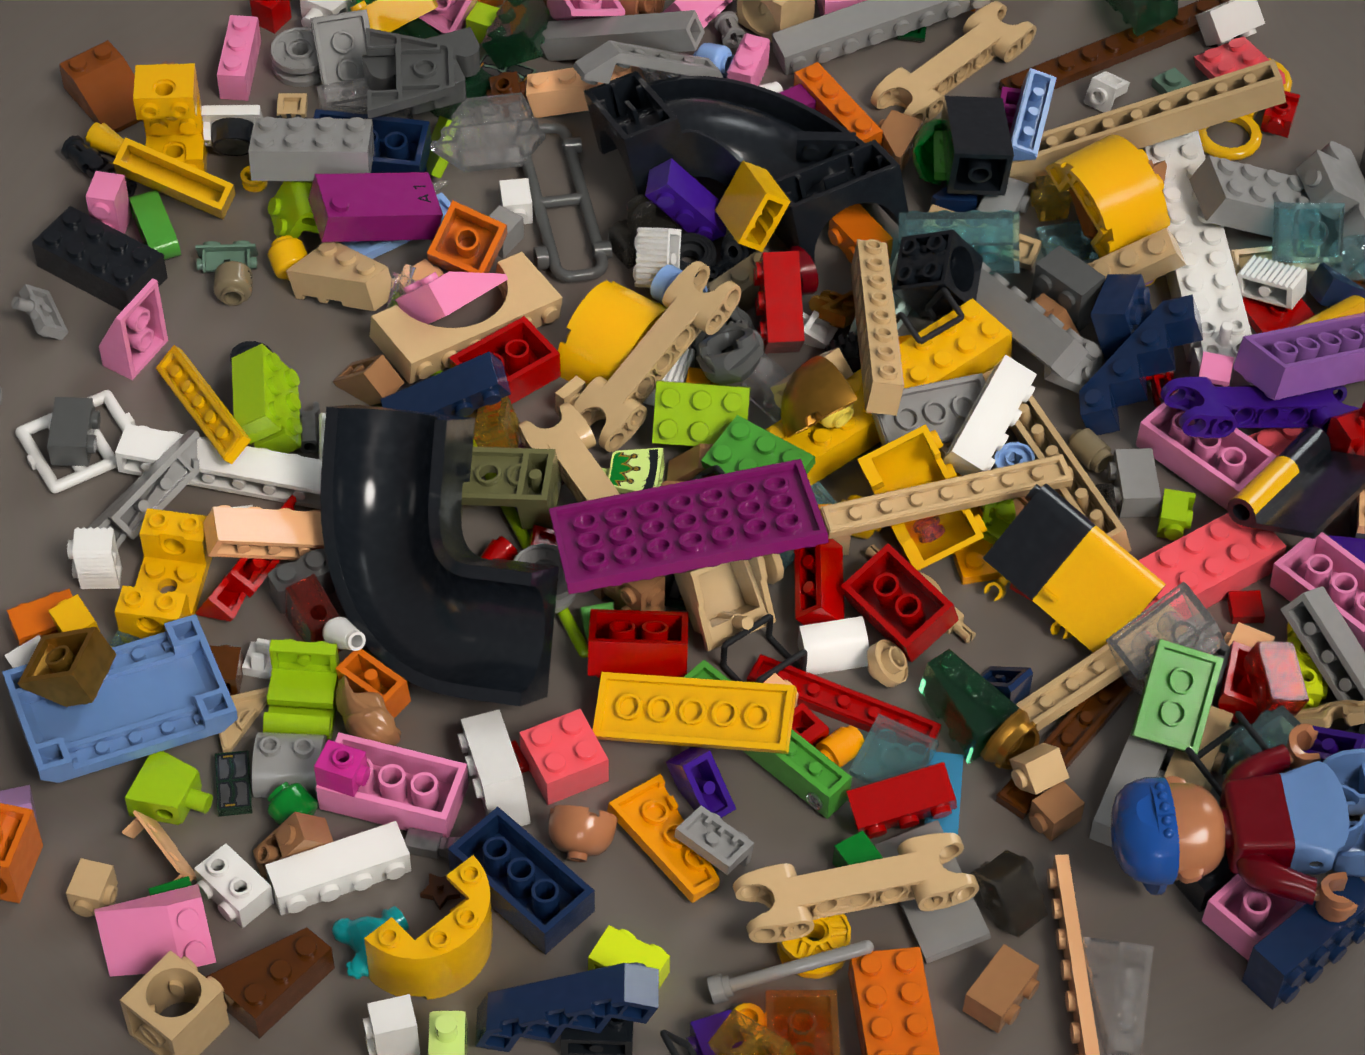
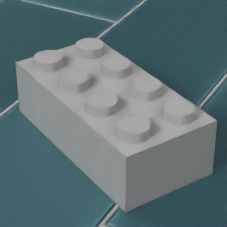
(309, 146)
(1243, 194)

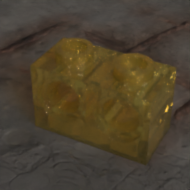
(497, 425)
(755, 1038)

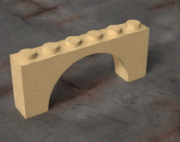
(425, 349)

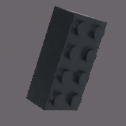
(97, 258)

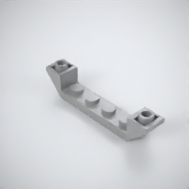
(600, 63)

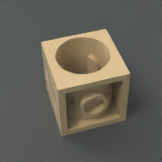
(773, 15)
(169, 983)

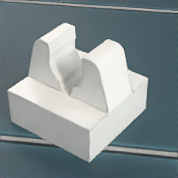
(257, 660)

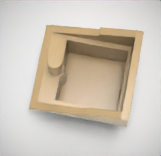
(726, 599)

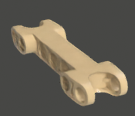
(984, 40)
(686, 316)
(571, 441)
(803, 898)

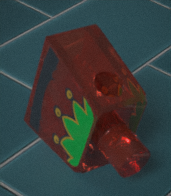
(308, 608)

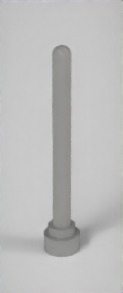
(724, 987)

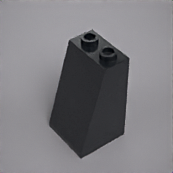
(976, 145)

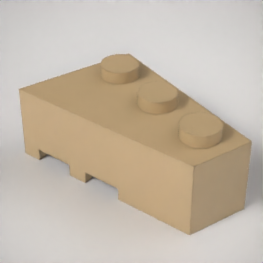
(341, 275)

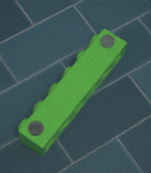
(802, 769)

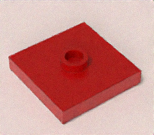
(1268, 317)

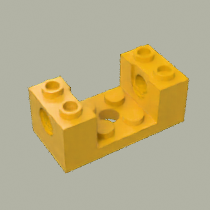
(171, 111)
(173, 557)

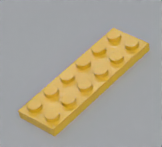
(695, 712)

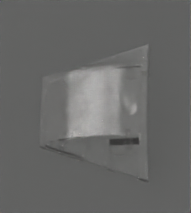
(490, 134)

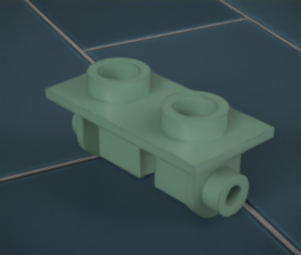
(213, 254)

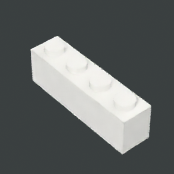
(990, 417)
(338, 868)

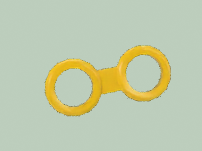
(1249, 125)

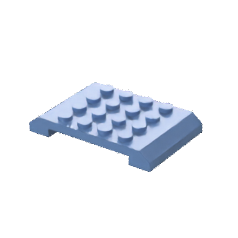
(151, 700)

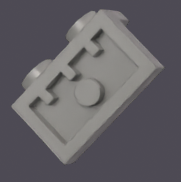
(715, 840)

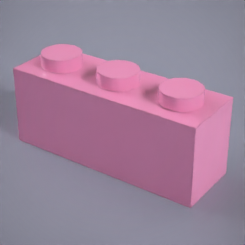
(239, 57)

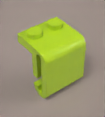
(292, 210)
(302, 688)

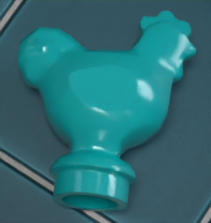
(353, 934)

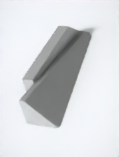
(152, 489)

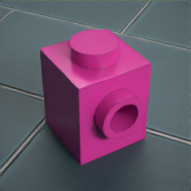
(341, 768)

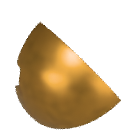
(813, 394)

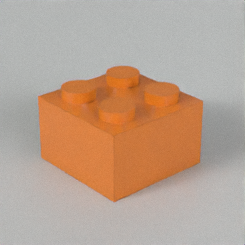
(466, 240)

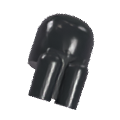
(731, 255)

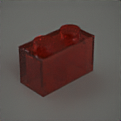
(1275, 677)

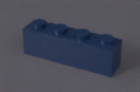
(456, 390)

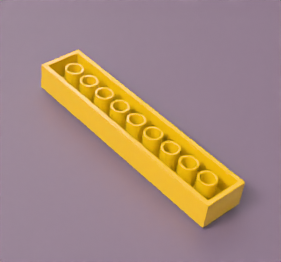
(960, 351)

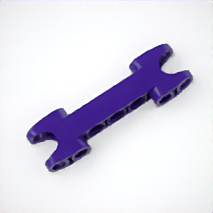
(1223, 409)

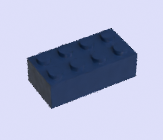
(398, 142)
(525, 880)
(1302, 948)

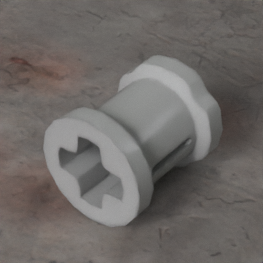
(726, 30)

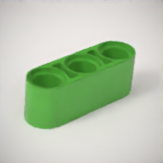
(154, 224)

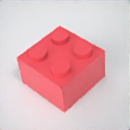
(564, 756)

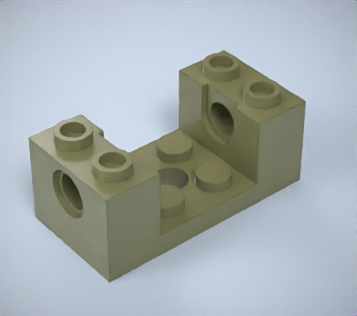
(523, 480)

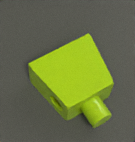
(167, 790)

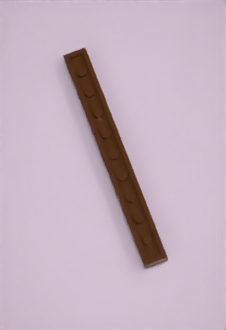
(1116, 48)

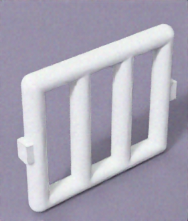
(82, 473)

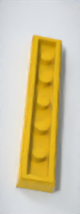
(203, 404)

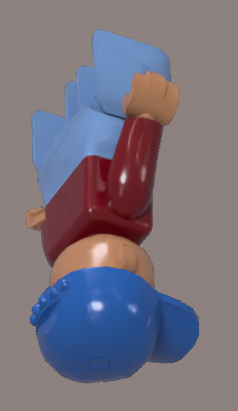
(1266, 821)

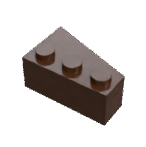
(274, 979)

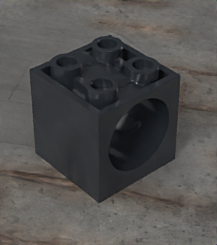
(935, 262)

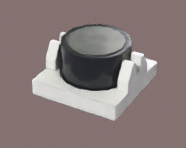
(229, 127)

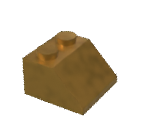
(69, 666)

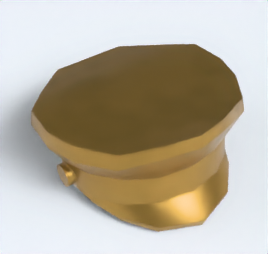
(1011, 739)

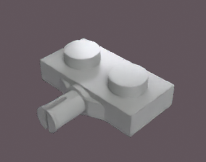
(42, 311)

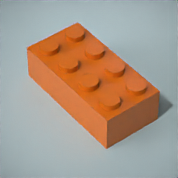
(892, 1003)

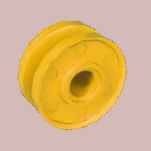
(832, 934)

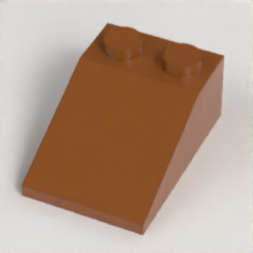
(102, 85)

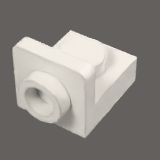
(1104, 90)

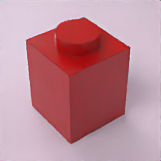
(271, 13)

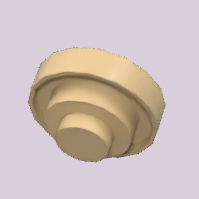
(887, 663)

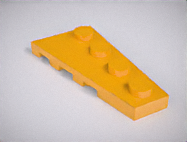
(651, 821)

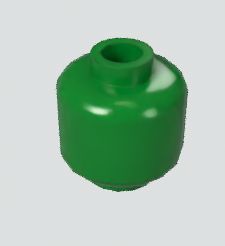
(288, 799)

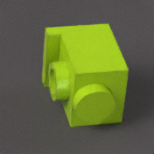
(1175, 513)

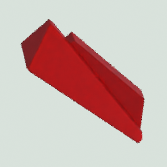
(240, 581)

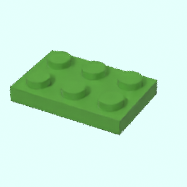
(750, 446)
(1177, 696)

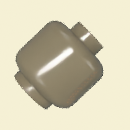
(233, 283)

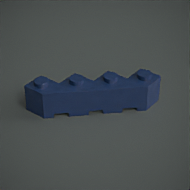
(1143, 354)
(570, 1001)

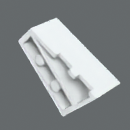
(494, 764)

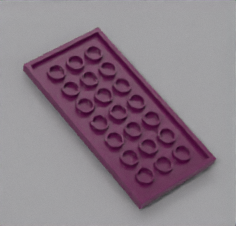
(687, 526)

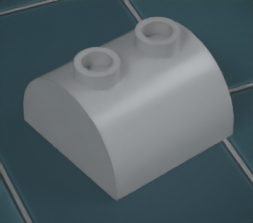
(285, 759)

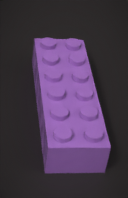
(1304, 357)

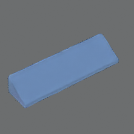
(1031, 114)

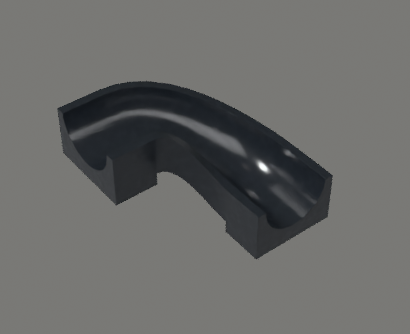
(719, 123)
(404, 565)

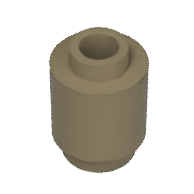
(1090, 450)

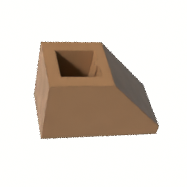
(293, 836)

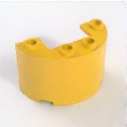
(1115, 190)
(605, 331)
(913, 462)
(444, 955)

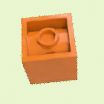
(18, 850)

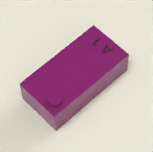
(375, 206)

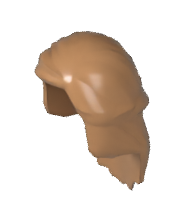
(366, 715)

